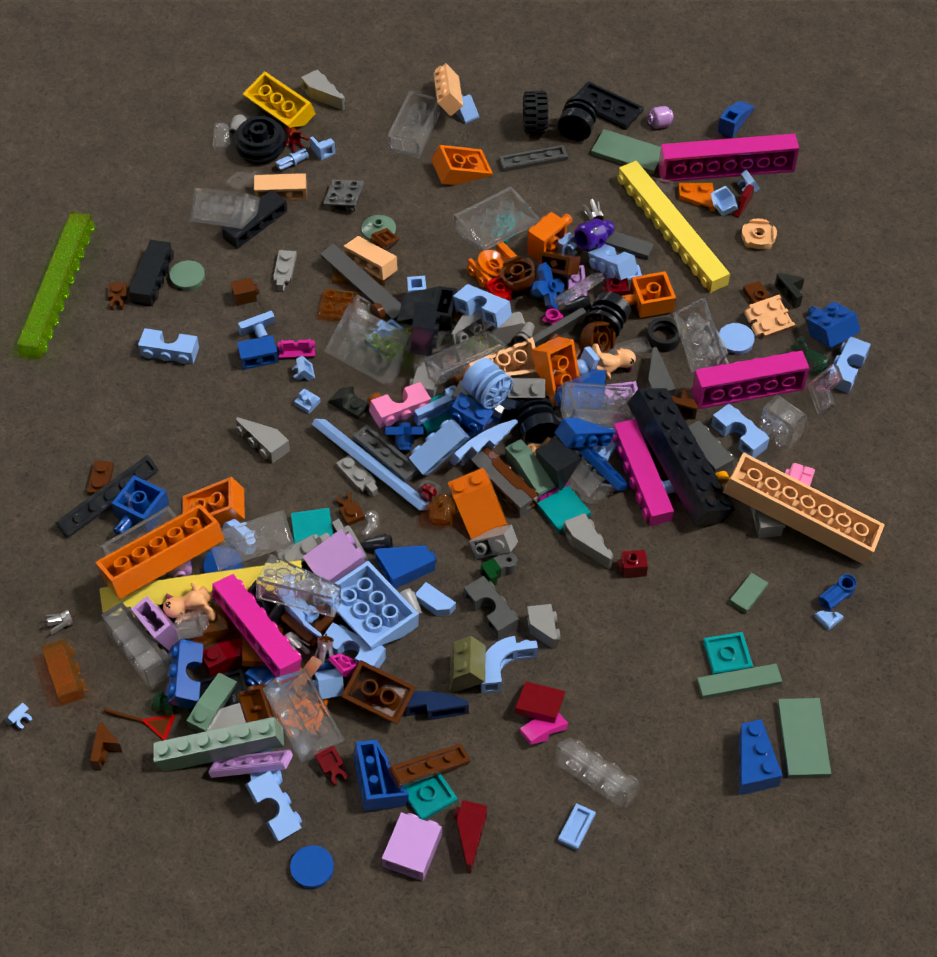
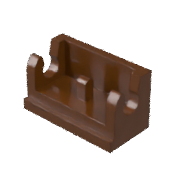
(255, 704)

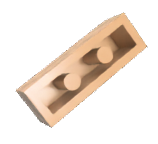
(286, 185)
(371, 258)

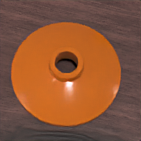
(491, 262)

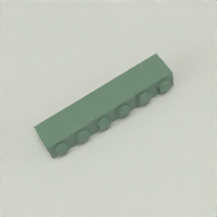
(218, 744)

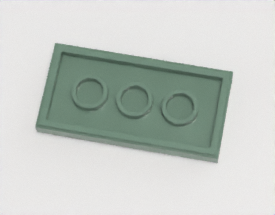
(626, 150)
(804, 738)

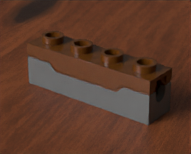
(506, 483)

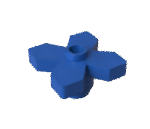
(546, 286)
(404, 435)

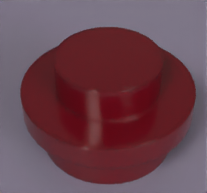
(426, 492)

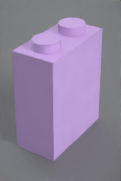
(335, 557)
(156, 622)
(412, 846)

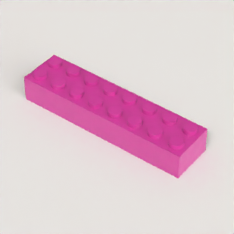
(728, 157)

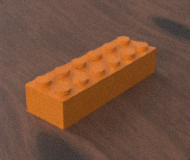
(160, 551)

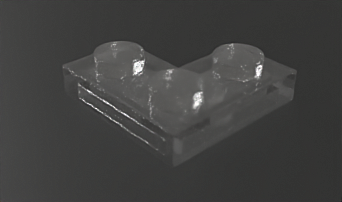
(821, 388)

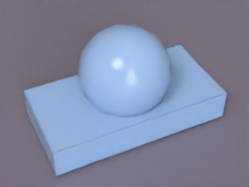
(588, 360)

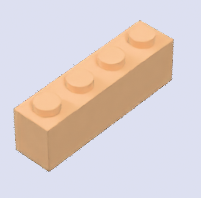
(448, 89)

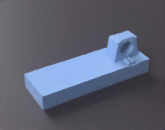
(435, 408)

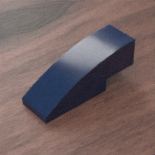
(436, 705)

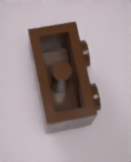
(560, 263)

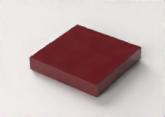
(540, 702)

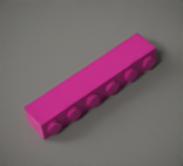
(642, 473)
(256, 626)

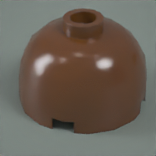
(518, 273)
(596, 334)

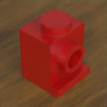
(497, 287)

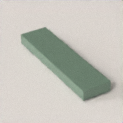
(739, 681)

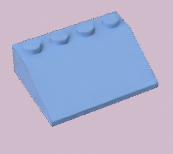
(374, 607)

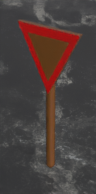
(159, 725)

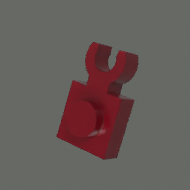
(330, 763)

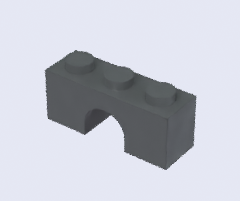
(484, 594)

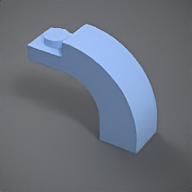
(501, 654)

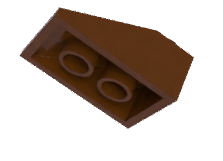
(378, 693)

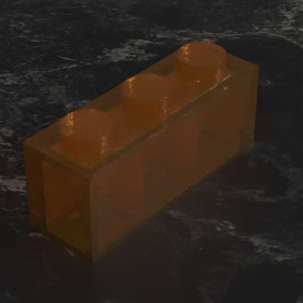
(64, 672)

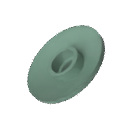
(377, 223)

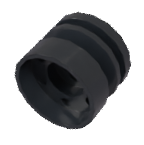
(577, 118)
(609, 308)
(536, 420)

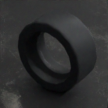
(663, 324)

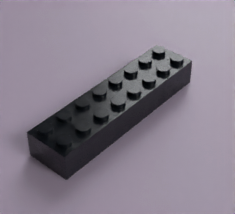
(680, 456)

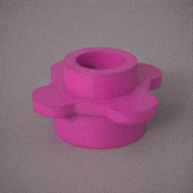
(552, 316)

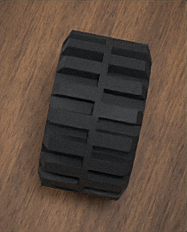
(535, 112)

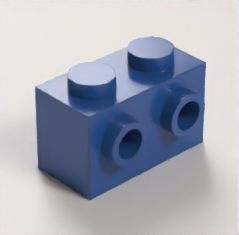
(470, 413)

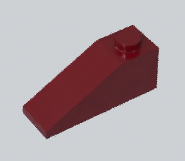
(222, 657)
(470, 825)

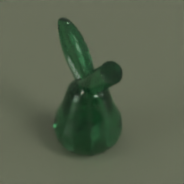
(816, 361)

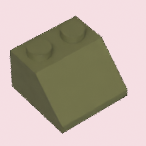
(467, 664)

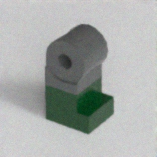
(499, 566)

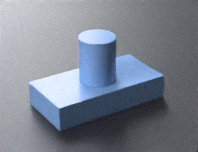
(256, 324)

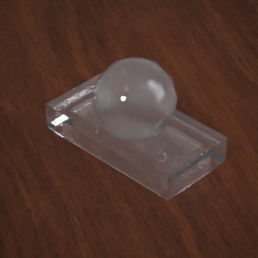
(221, 137)

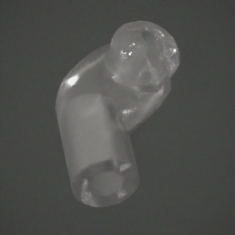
(373, 523)

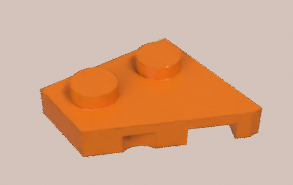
(697, 194)

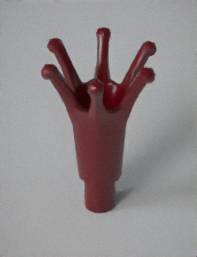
(293, 137)

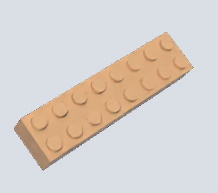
(804, 508)

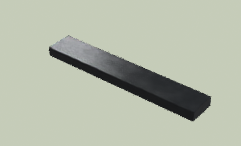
(104, 497)

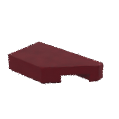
(744, 200)

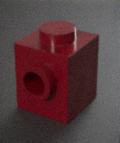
(617, 286)
(633, 564)

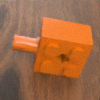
(547, 233)
(651, 294)

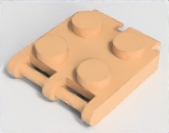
(769, 317)

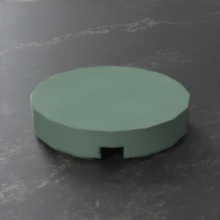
(187, 275)

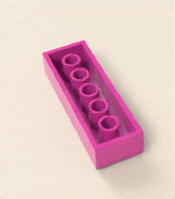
(750, 379)

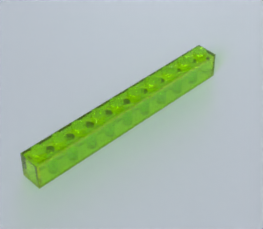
(56, 285)

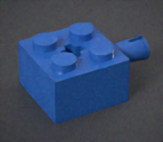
(832, 324)
(137, 502)

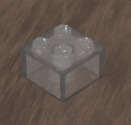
(782, 422)

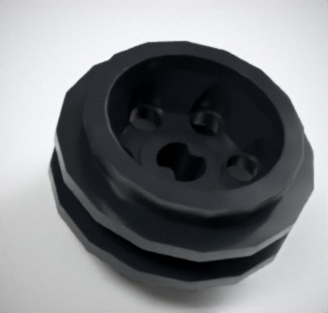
(259, 139)

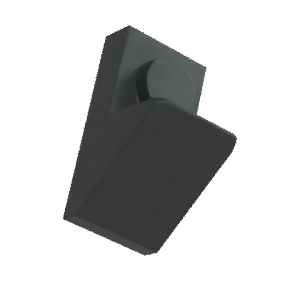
(790, 287)
(348, 402)

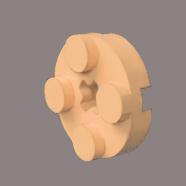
(755, 241)

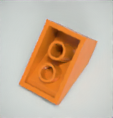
(460, 164)
(556, 363)
(222, 500)
(477, 502)

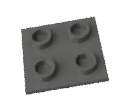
(344, 193)

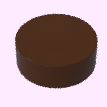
(378, 311)

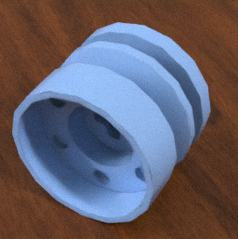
(487, 383)

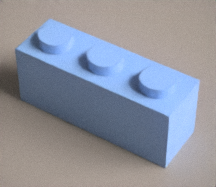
(438, 447)

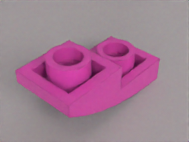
(343, 664)
(539, 730)

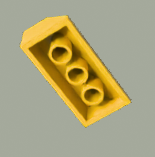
(280, 101)

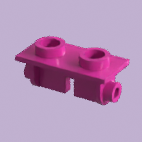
(293, 349)

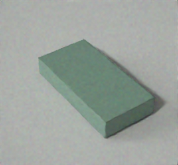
(748, 593)

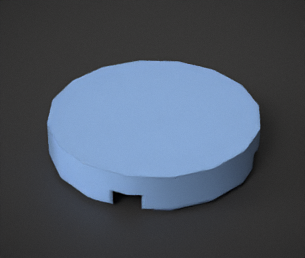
(737, 338)

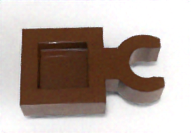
(117, 293)
(350, 511)

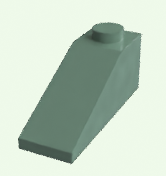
(527, 466)
(210, 703)

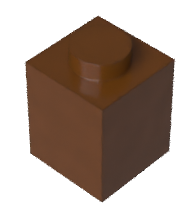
(244, 291)

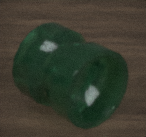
(160, 704)

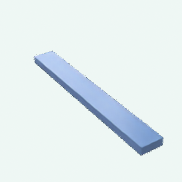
(370, 463)

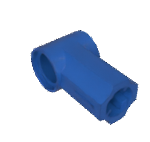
(838, 593)

